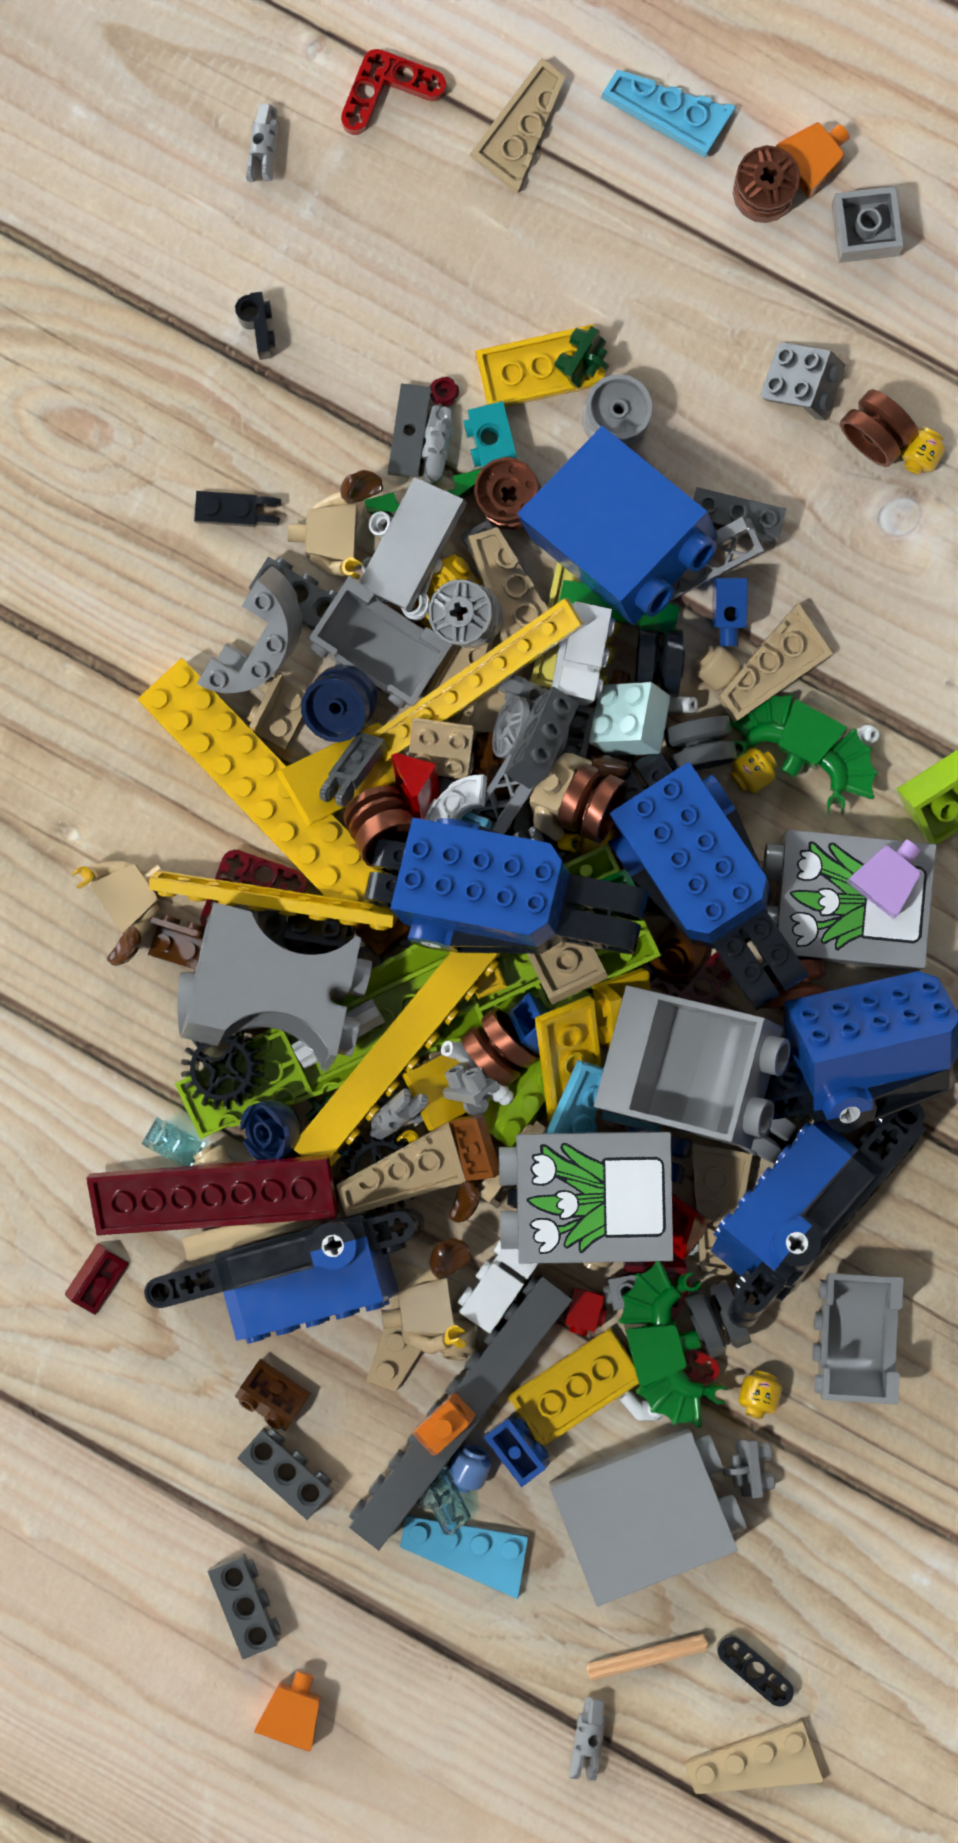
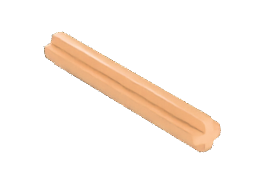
(647, 1657)

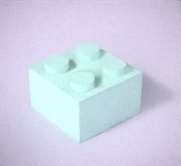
(629, 719)

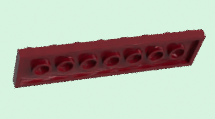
(212, 1195)

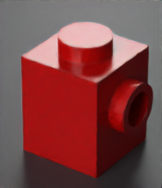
(585, 1311)

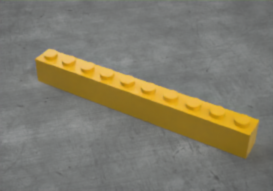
(394, 1054)

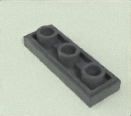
(411, 413)

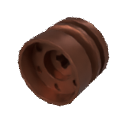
(759, 198)
(495, 481)
(375, 816)

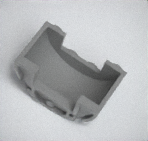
(277, 604)
(379, 642)
(858, 1338)

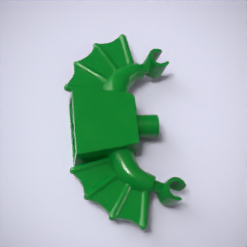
(810, 740)
(659, 1347)

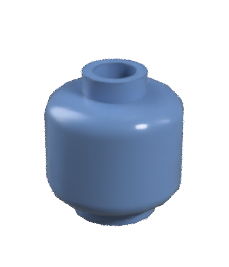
(469, 1467)

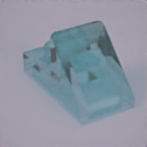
(172, 1142)
(446, 1502)

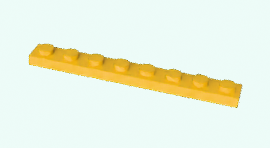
(484, 674)
(261, 898)

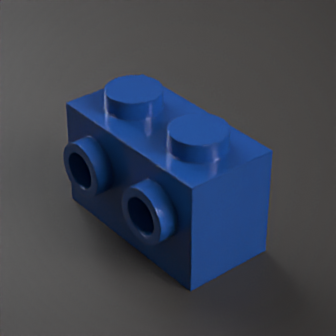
(517, 1449)

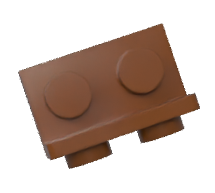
(474, 1147)

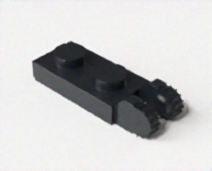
(234, 509)

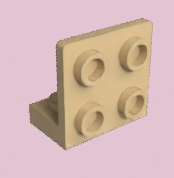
(278, 713)
(444, 745)

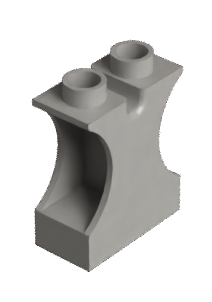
(255, 983)

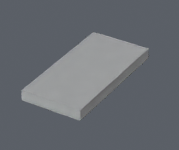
(412, 543)

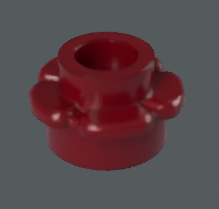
(440, 384)

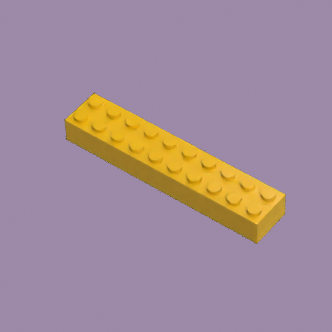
(249, 776)

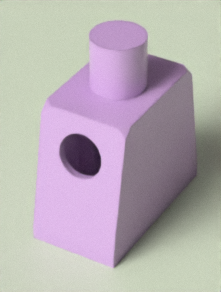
(888, 877)

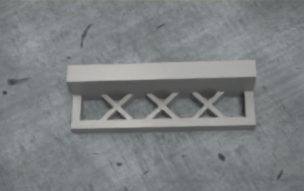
(725, 535)
(511, 806)

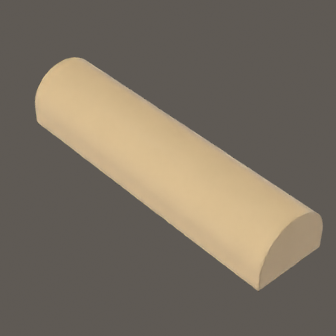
(232, 1237)

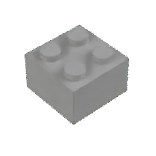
(867, 224)

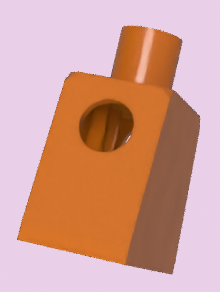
(816, 154)
(444, 1424)
(291, 1713)

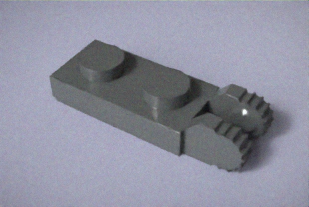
(352, 768)

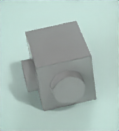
(616, 1288)

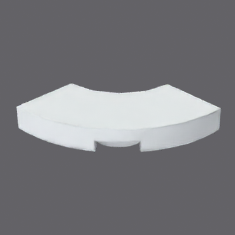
(459, 798)

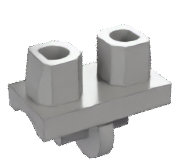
(470, 1088)
(746, 1468)

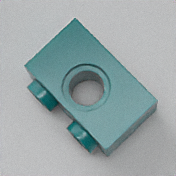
(484, 420)

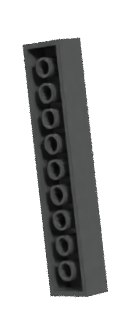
(479, 1387)

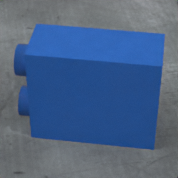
(620, 526)

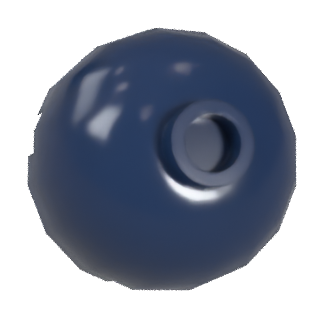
(270, 1130)

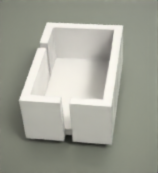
(584, 655)
(496, 1288)

